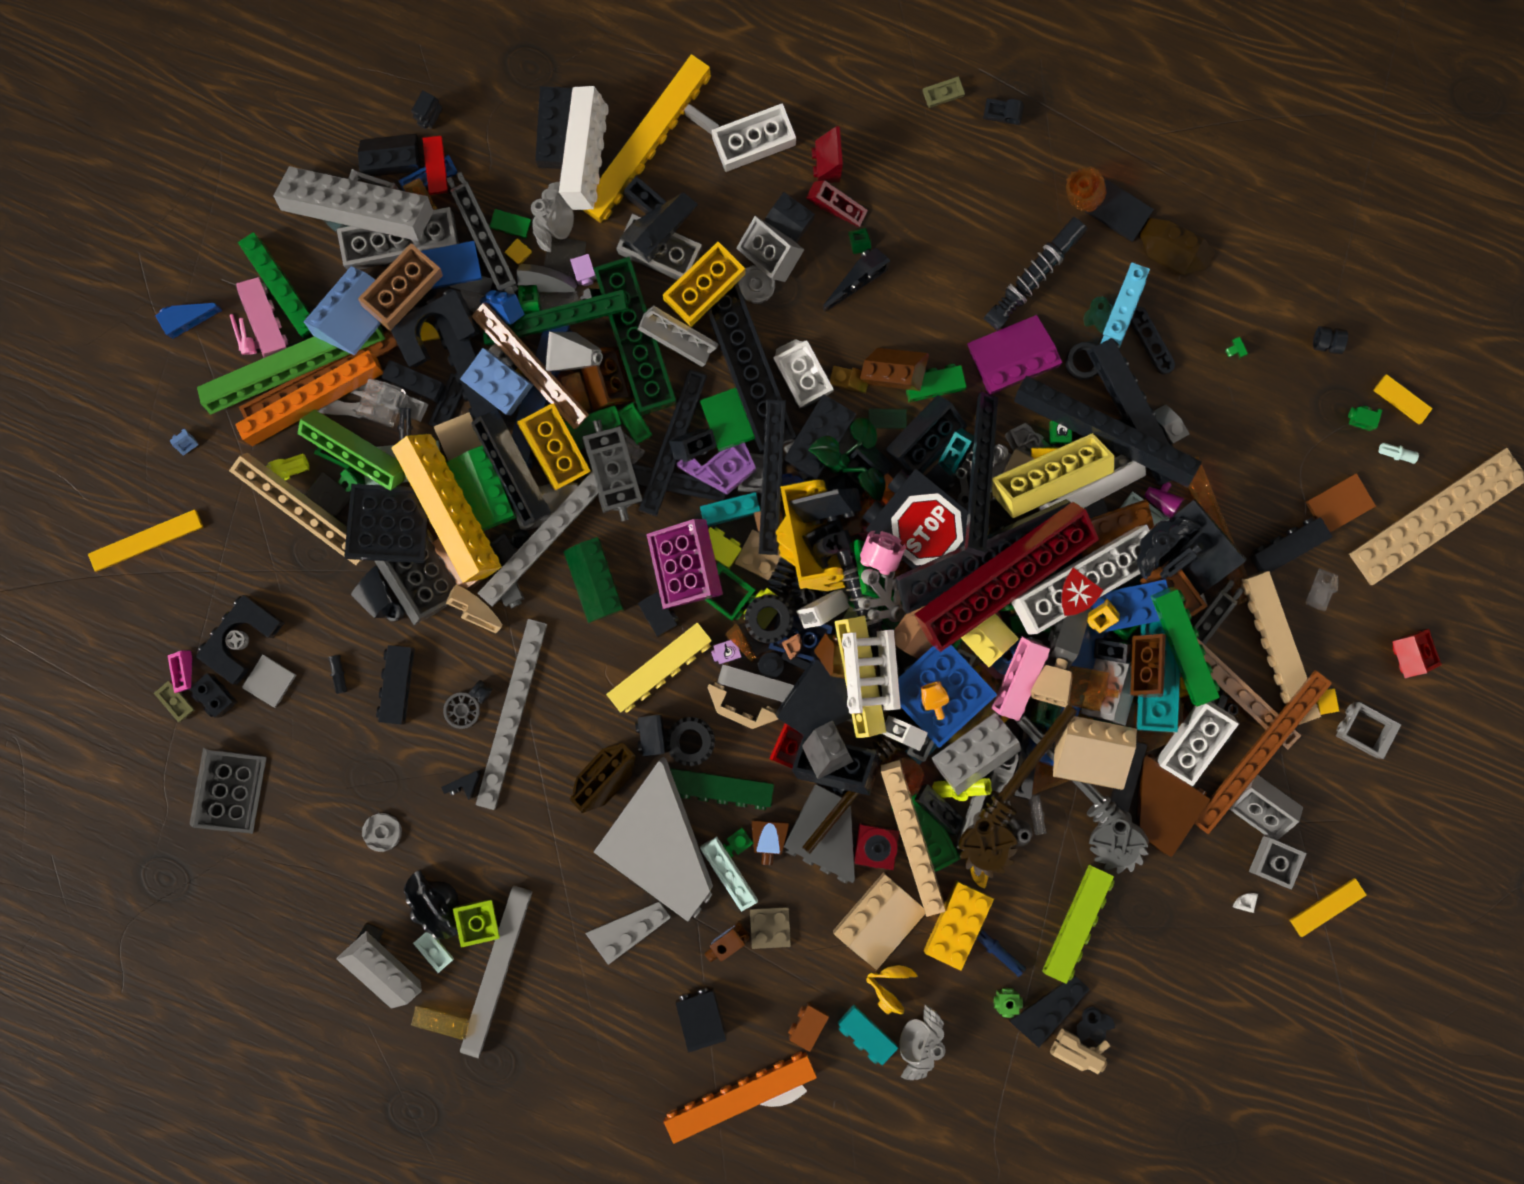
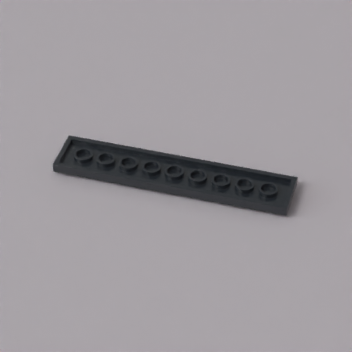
(934, 578)

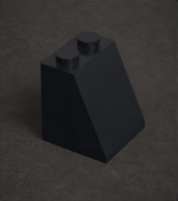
(701, 1019)

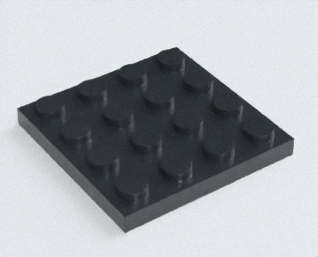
(385, 525)

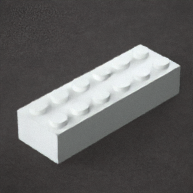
(583, 148)

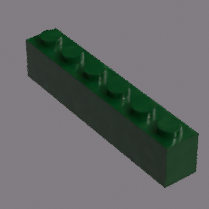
(723, 788)

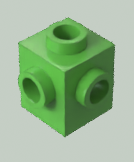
(1001, 999)

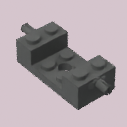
(618, 489)

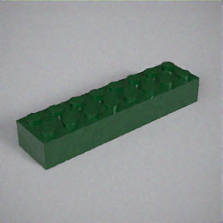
(638, 350)

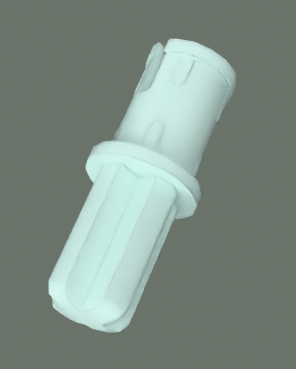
(1398, 453)

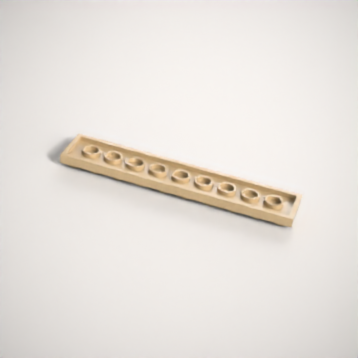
(1438, 516)

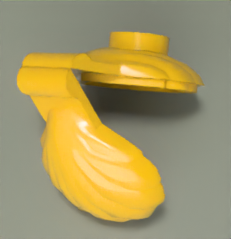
(888, 1001)

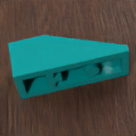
(957, 449)

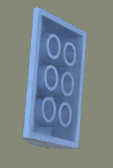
(340, 317)

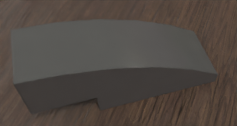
(545, 278)

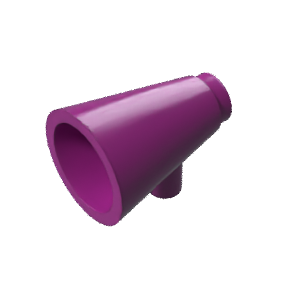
(1164, 501)

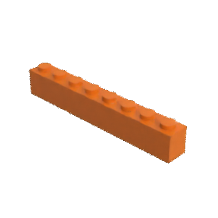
(309, 398)
(740, 1097)

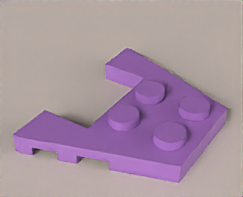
(724, 470)

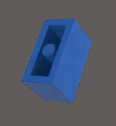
(504, 304)

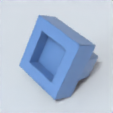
(184, 442)

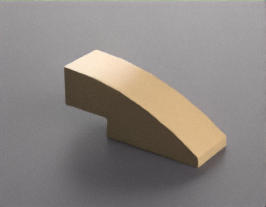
(473, 609)

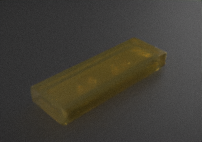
(440, 1022)

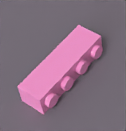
(261, 317)
(1020, 678)

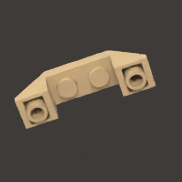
(718, 694)

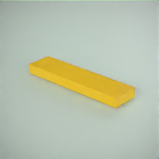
(1327, 907)

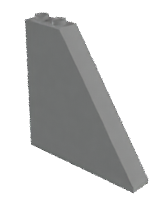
(658, 847)

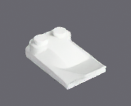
(802, 372)

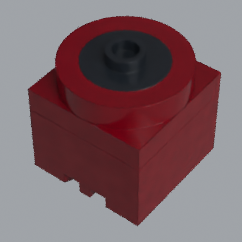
(876, 846)

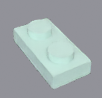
(433, 951)

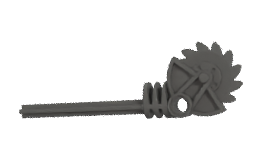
(1114, 843)

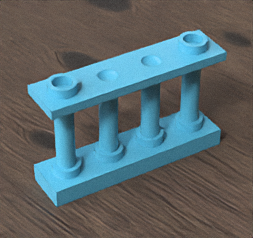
(1126, 303)

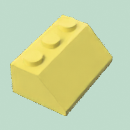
(990, 639)

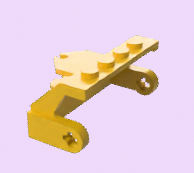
(793, 547)

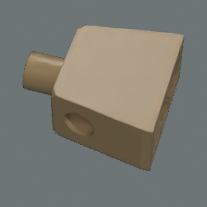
(1054, 684)

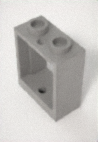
(1385, 739)

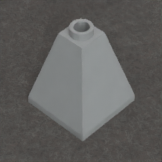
(571, 352)

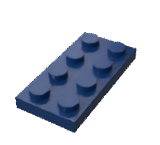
(1133, 604)

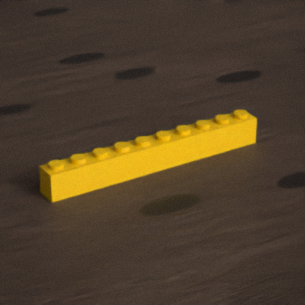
(648, 136)

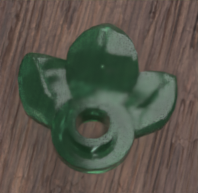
(1098, 317)

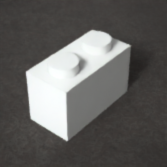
(905, 733)

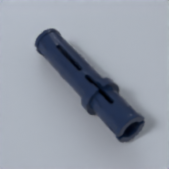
(997, 950)

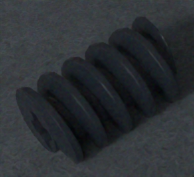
(782, 576)

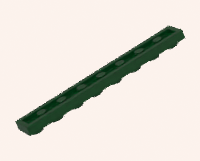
(567, 314)

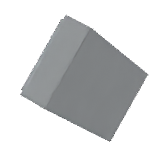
(700, 119)

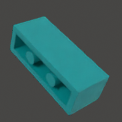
(730, 509)
(867, 1035)

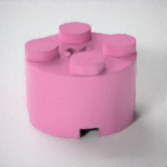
(882, 552)

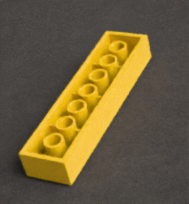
(446, 507)

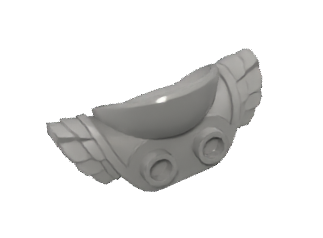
(552, 217)
(922, 1044)

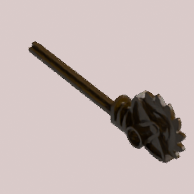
(886, 749)
(990, 846)

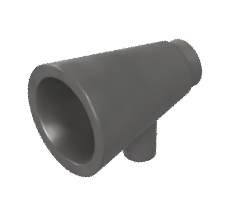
(1018, 828)

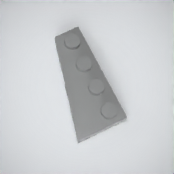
(622, 934)

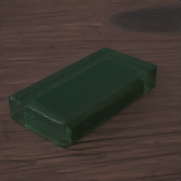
(888, 418)

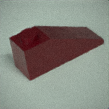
(836, 202)

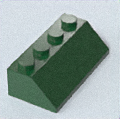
(593, 580)

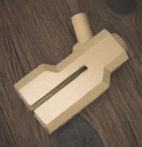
(1090, 1058)

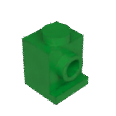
(1364, 417)

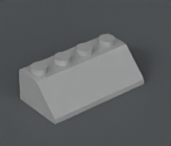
(380, 971)

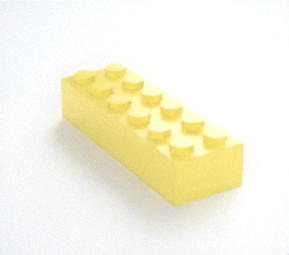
(1052, 475)

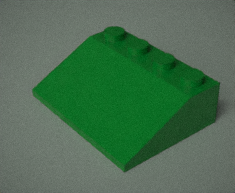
(482, 488)

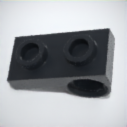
(1003, 111)

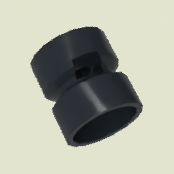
(1327, 339)

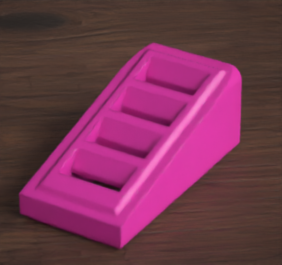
(180, 664)

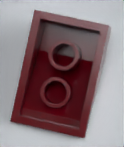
(828, 156)

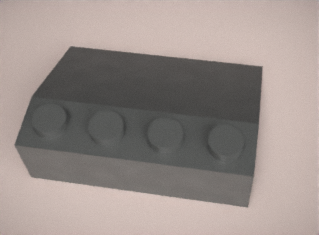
(420, 586)
(227, 791)

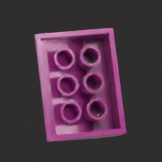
(1013, 354)
(684, 563)

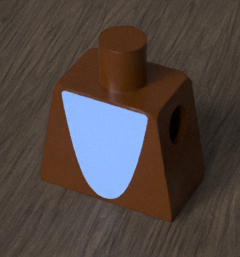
(769, 838)
(732, 939)

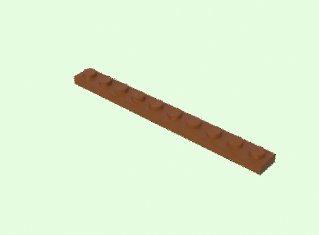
(378, 349)
(1263, 750)

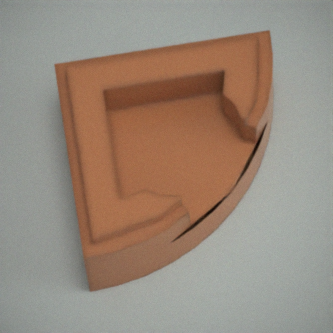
(793, 646)

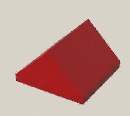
(786, 746)

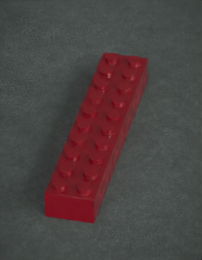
(1006, 576)

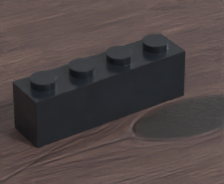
(1290, 546)
(396, 684)

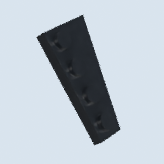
(1049, 1011)

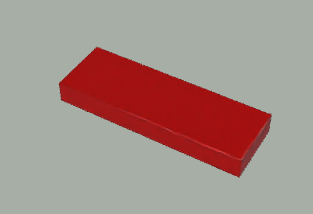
(435, 165)

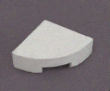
(1246, 902)

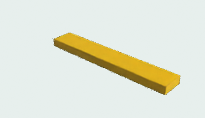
(145, 540)

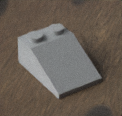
(770, 249)

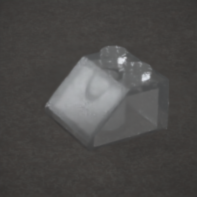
(380, 402)

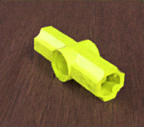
(290, 466)
(981, 787)

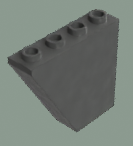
(836, 848)

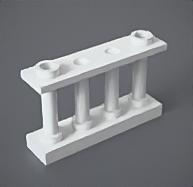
(888, 671)

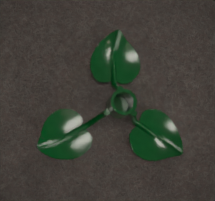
(827, 451)

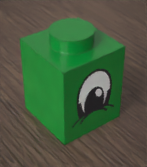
(1059, 434)

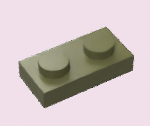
(943, 92)
(174, 702)

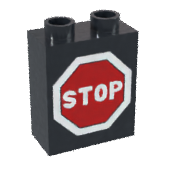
(920, 517)

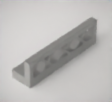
(676, 337)

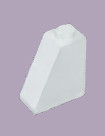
(823, 609)

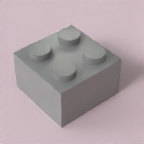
(1277, 862)

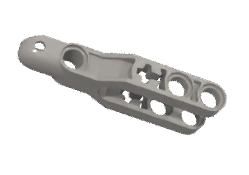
(999, 778)

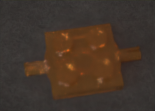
(1090, 688)

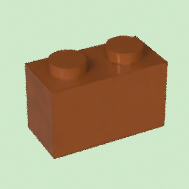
(808, 1026)

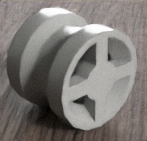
(234, 637)

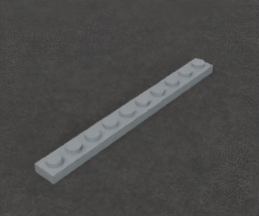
(542, 539)
(511, 714)

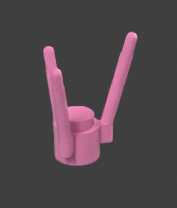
(246, 345)

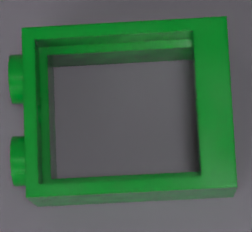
(737, 613)

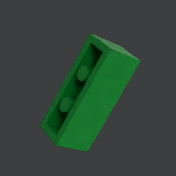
(939, 383)

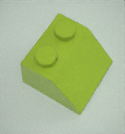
(476, 923)

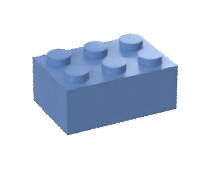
(496, 381)

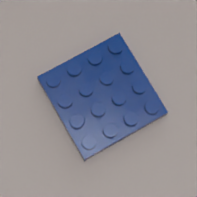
(964, 687)

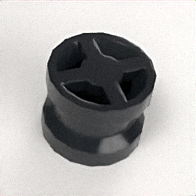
(481, 691)

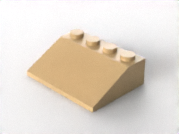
(1094, 752)
(879, 921)

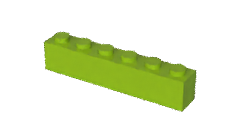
(1078, 924)

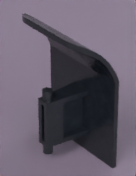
(1205, 557)

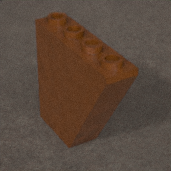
(1166, 806)

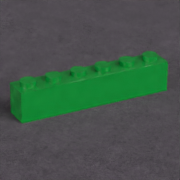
(276, 282)
(1185, 646)

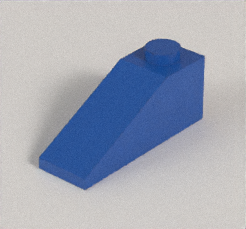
(181, 318)

